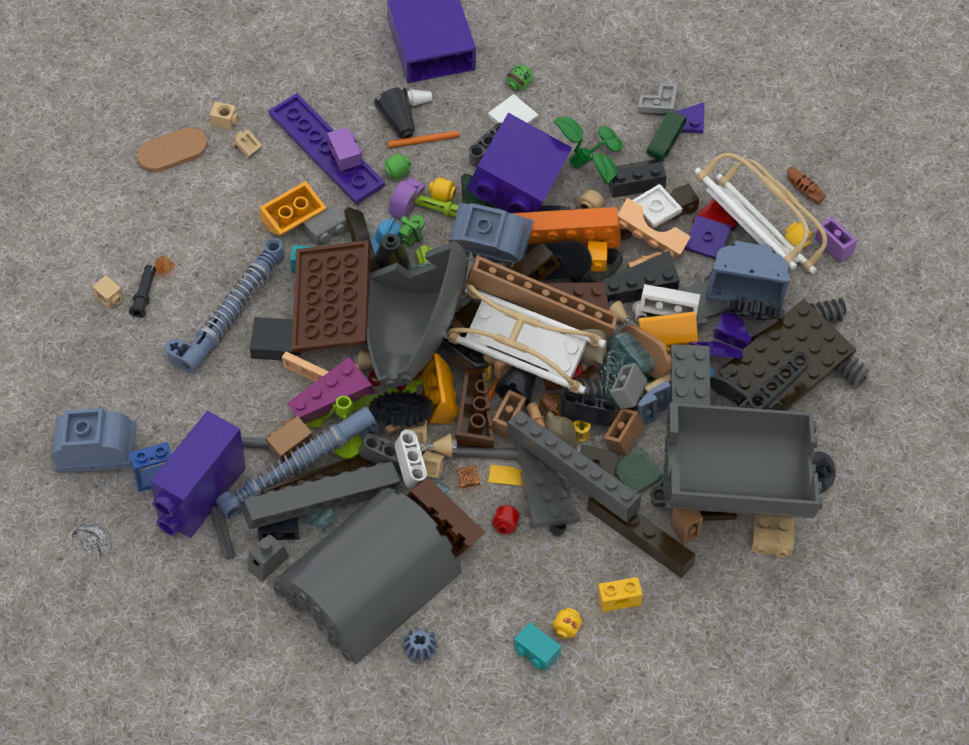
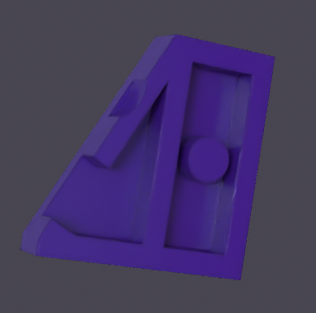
(695, 118)
(720, 349)

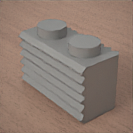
(325, 225)
(628, 386)

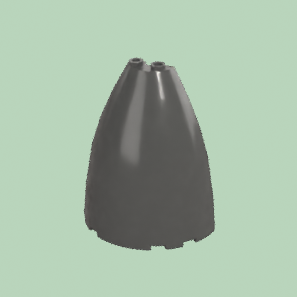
(413, 312)

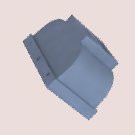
(491, 232)
(749, 273)
(93, 440)

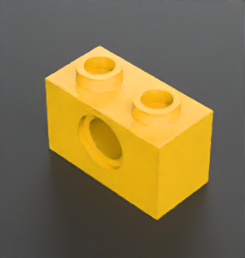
(619, 594)

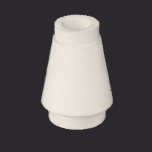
(419, 97)

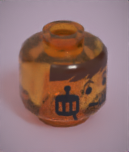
(550, 403)

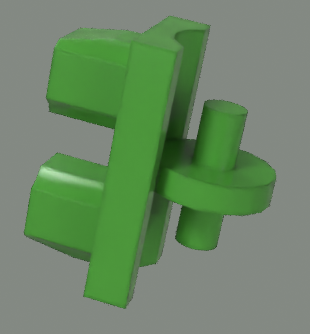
(412, 229)

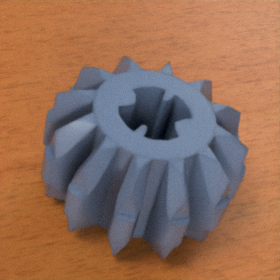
(414, 641)

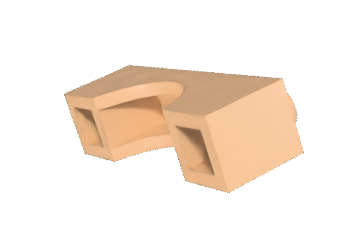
(632, 219)

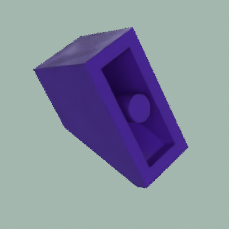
(732, 331)

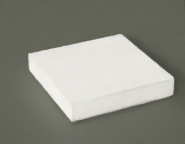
(515, 107)
(658, 206)

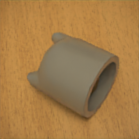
(591, 354)
(562, 428)

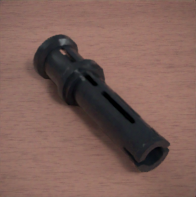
(141, 298)

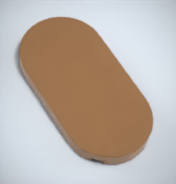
(172, 149)
(655, 348)

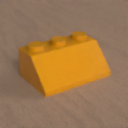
(291, 209)
(672, 329)
(439, 388)

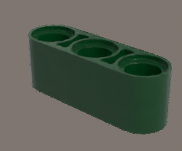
(666, 135)

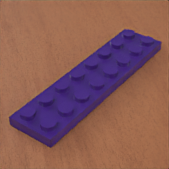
(310, 133)

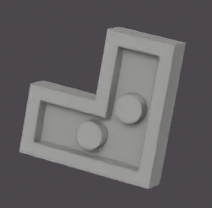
(662, 103)

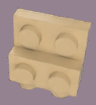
(773, 535)

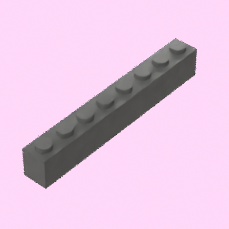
(573, 466)
(319, 495)

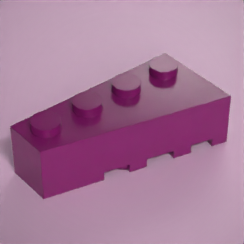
(320, 396)

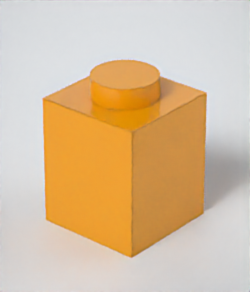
(599, 255)

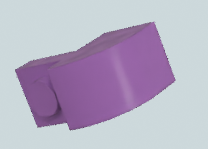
(404, 197)

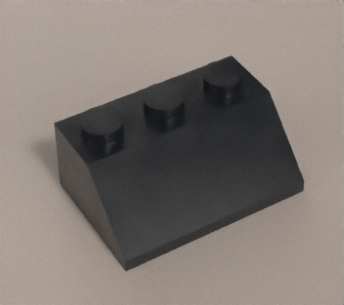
(637, 178)

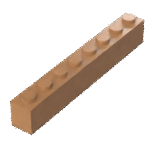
(539, 297)

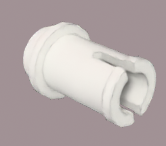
(639, 314)

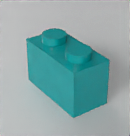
(537, 647)

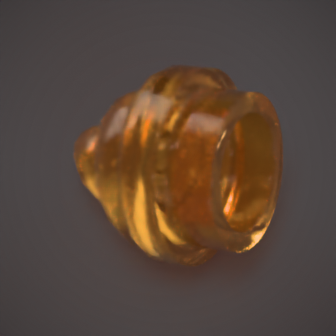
(163, 265)

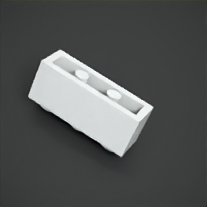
(668, 301)

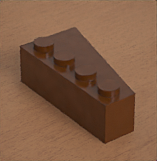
(474, 416)
(449, 517)

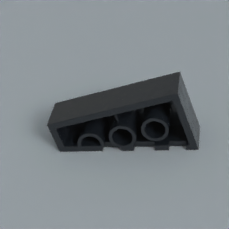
(629, 284)

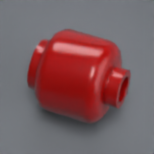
(506, 519)

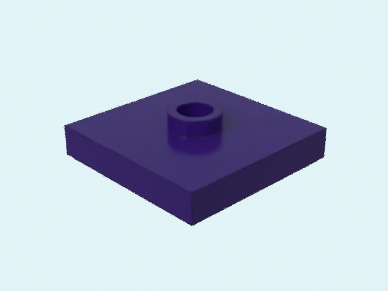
(707, 237)

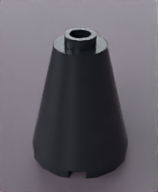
(396, 110)
(391, 252)
(518, 382)

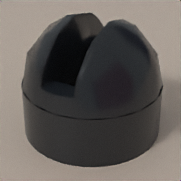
(557, 532)

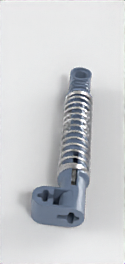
(209, 336)
(359, 423)

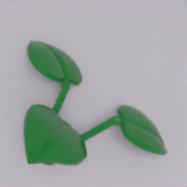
(604, 164)

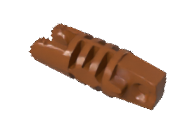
(805, 185)

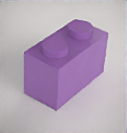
(344, 148)
(839, 240)

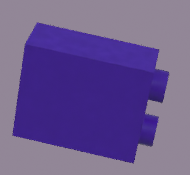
(431, 38)
(518, 167)
(197, 475)

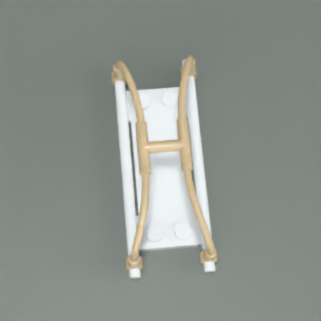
(753, 220)
(525, 337)

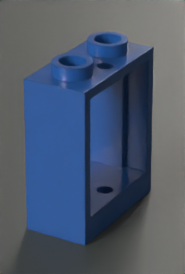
(141, 459)

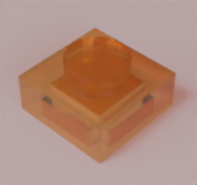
(468, 476)

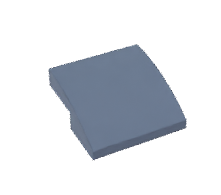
(654, 402)

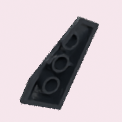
(461, 355)

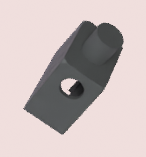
(268, 555)

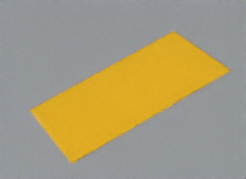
(505, 475)

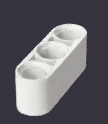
(410, 450)

